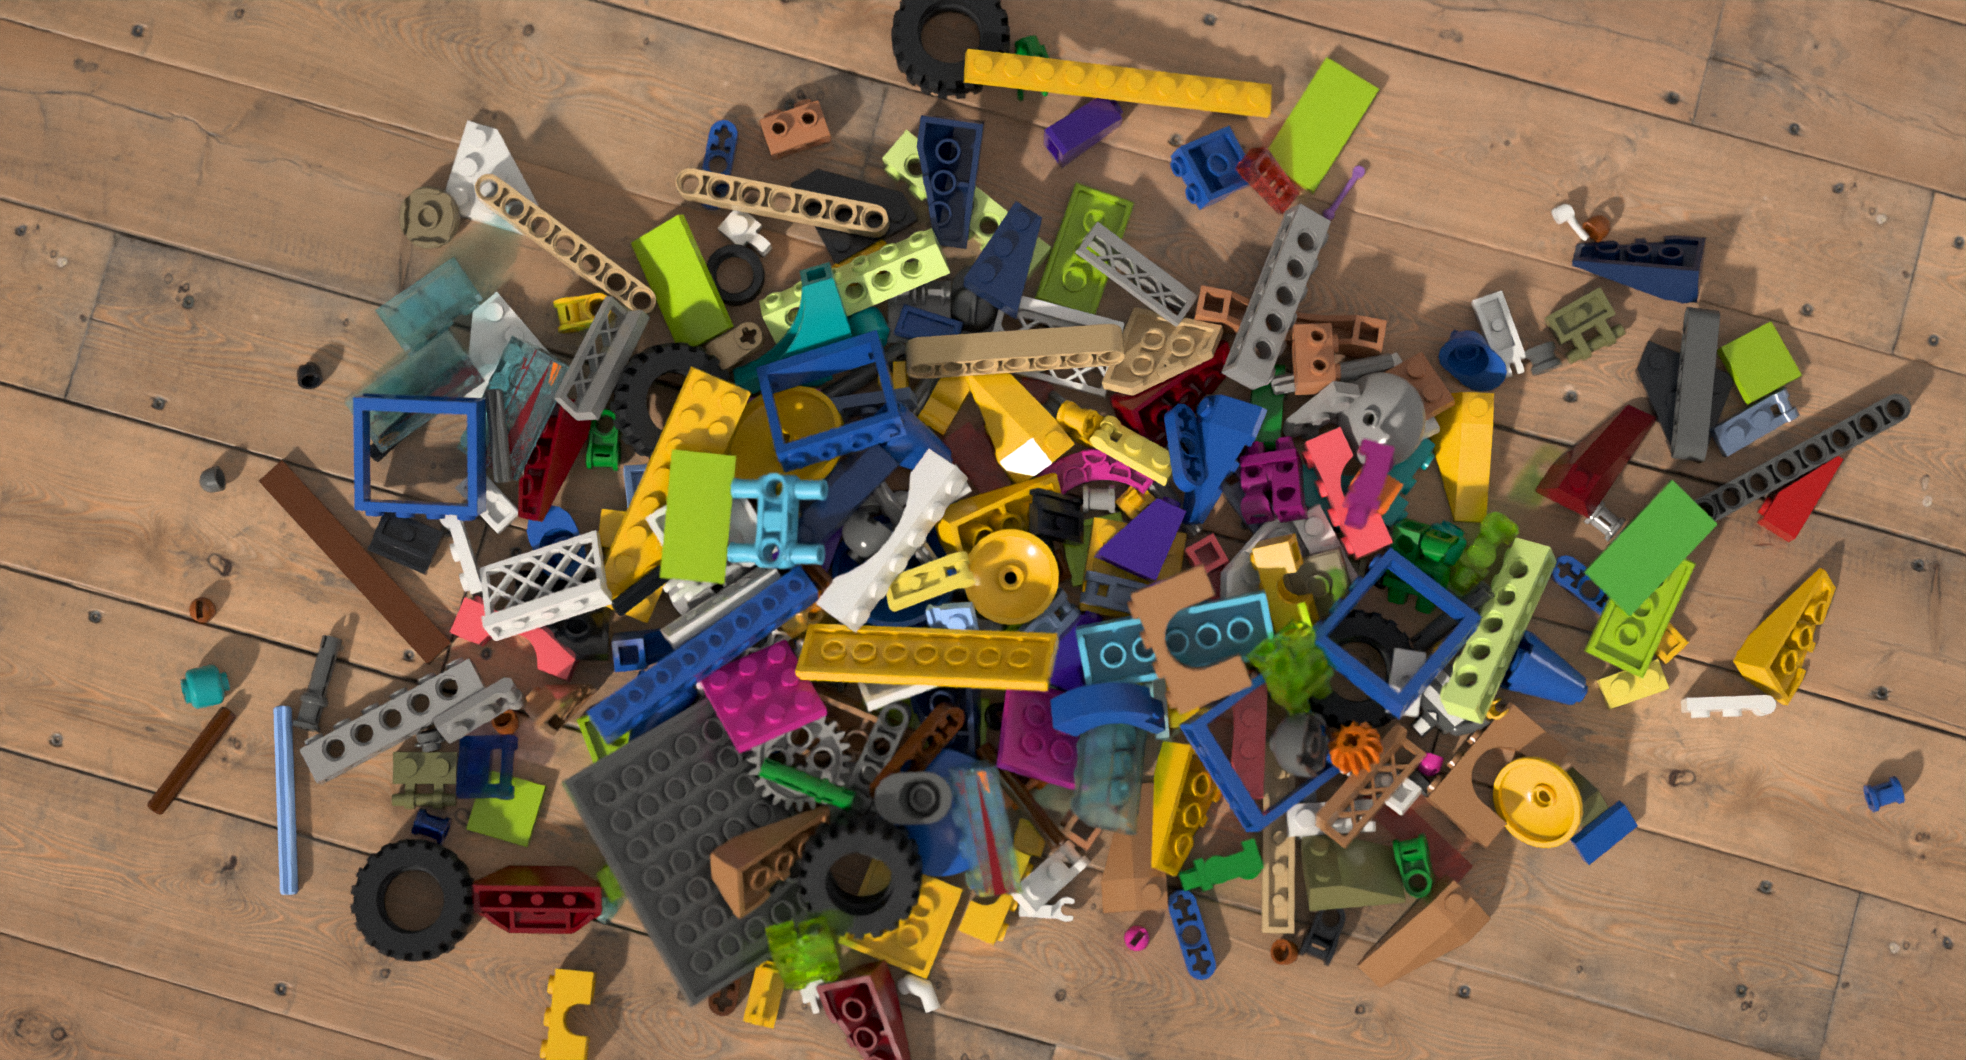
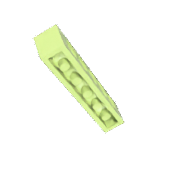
(905, 153)
(872, 287)
(1475, 700)

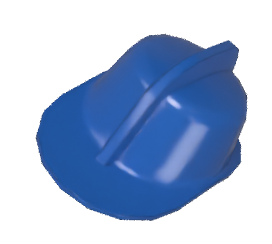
(1472, 361)
(556, 527)

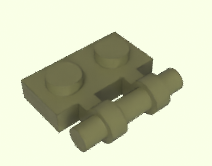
(1580, 317)
(425, 768)

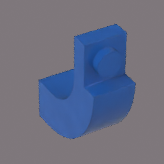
(1107, 704)

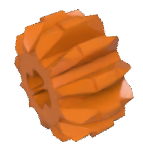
(1355, 748)

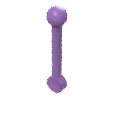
(1357, 173)

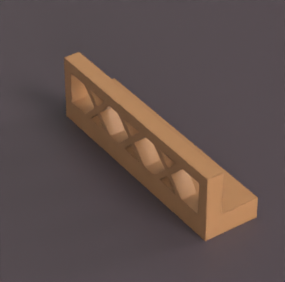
(1355, 786)

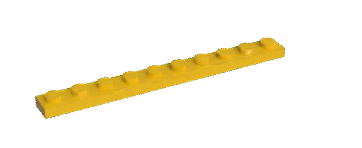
(1117, 83)

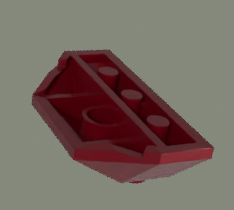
(538, 899)

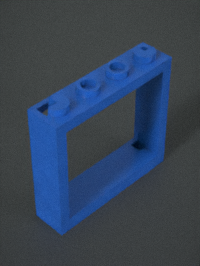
(818, 365)
(476, 451)
(1362, 677)
(1226, 777)

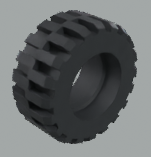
(933, 74)
(636, 379)
(1382, 636)
(371, 891)
(860, 913)

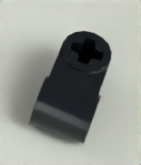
(1322, 936)

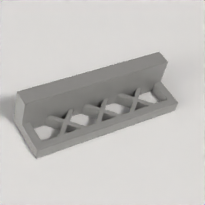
(1139, 270)
(606, 369)

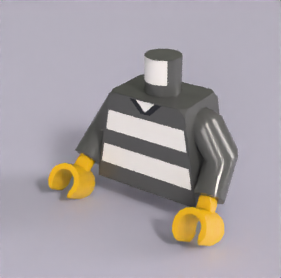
(1434, 714)

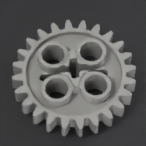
(828, 741)

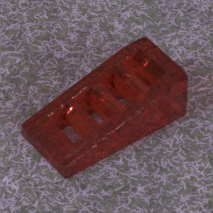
(1251, 169)

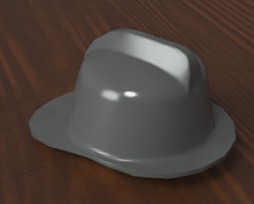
(969, 308)
(913, 798)

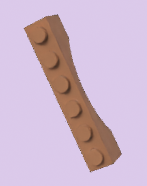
(1357, 334)

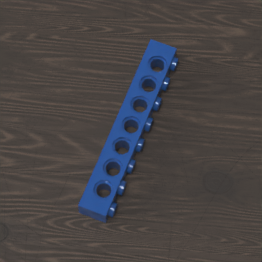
(703, 655)

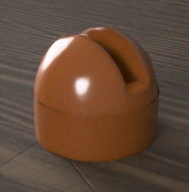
(1597, 227)
(208, 610)
(506, 723)
(1284, 952)

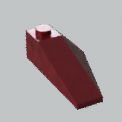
(1146, 410)
(550, 463)
(1592, 466)
(867, 1011)

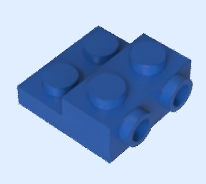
(1209, 167)

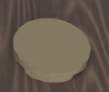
(429, 217)

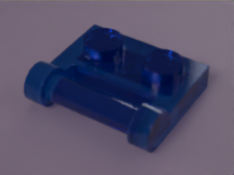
(476, 767)

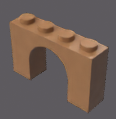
(1187, 684)
(1454, 792)

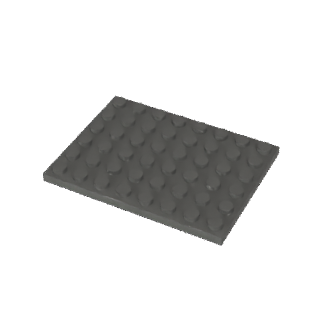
(656, 820)

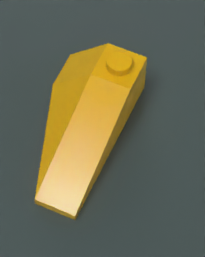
(1465, 454)
(1179, 804)

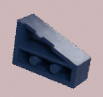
(1005, 261)

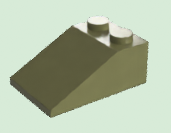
(1350, 876)

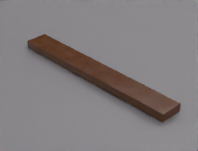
(355, 562)

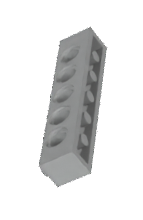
(1242, 362)
(317, 747)

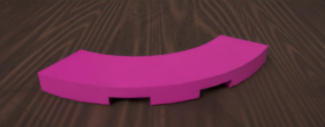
(1093, 466)

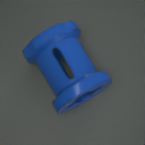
(1884, 794)

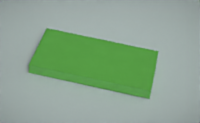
(1650, 547)

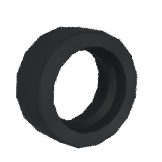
(752, 258)

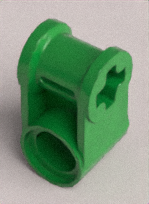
(604, 444)
(1414, 862)

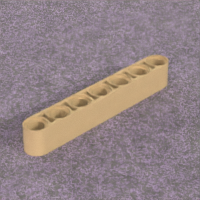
(770, 193)
(557, 232)
(1014, 351)

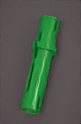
(812, 786)

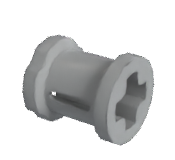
(1098, 498)
(1608, 531)

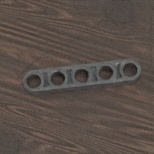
(1695, 384)
(875, 759)

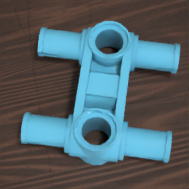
(777, 521)

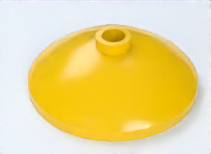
(1030, 562)
(1527, 809)

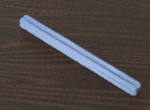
(285, 800)

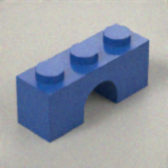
(639, 649)

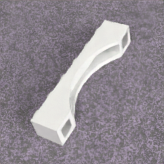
(931, 490)

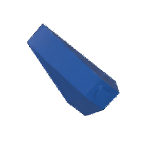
(1223, 431)

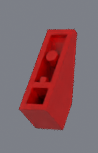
(1792, 506)

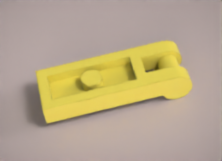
(1133, 450)
(930, 581)

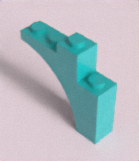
(818, 323)
(1402, 472)

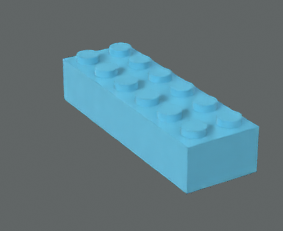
(1194, 636)

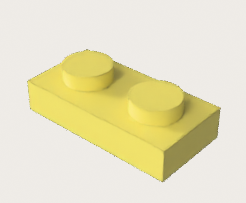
(1626, 687)

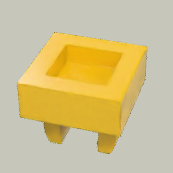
(899, 376)
(1133, 502)

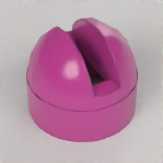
(1431, 764)
(1143, 941)

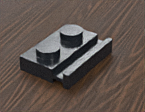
(1056, 517)
(406, 542)

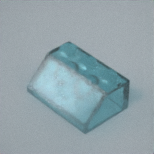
(430, 305)

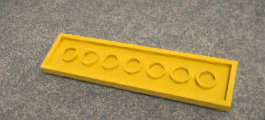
(699, 422)
(928, 656)

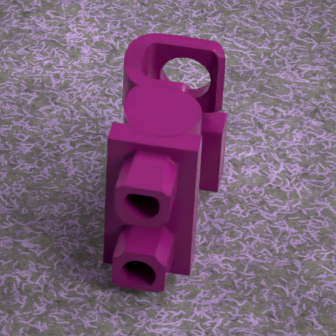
(1277, 472)
(1367, 487)

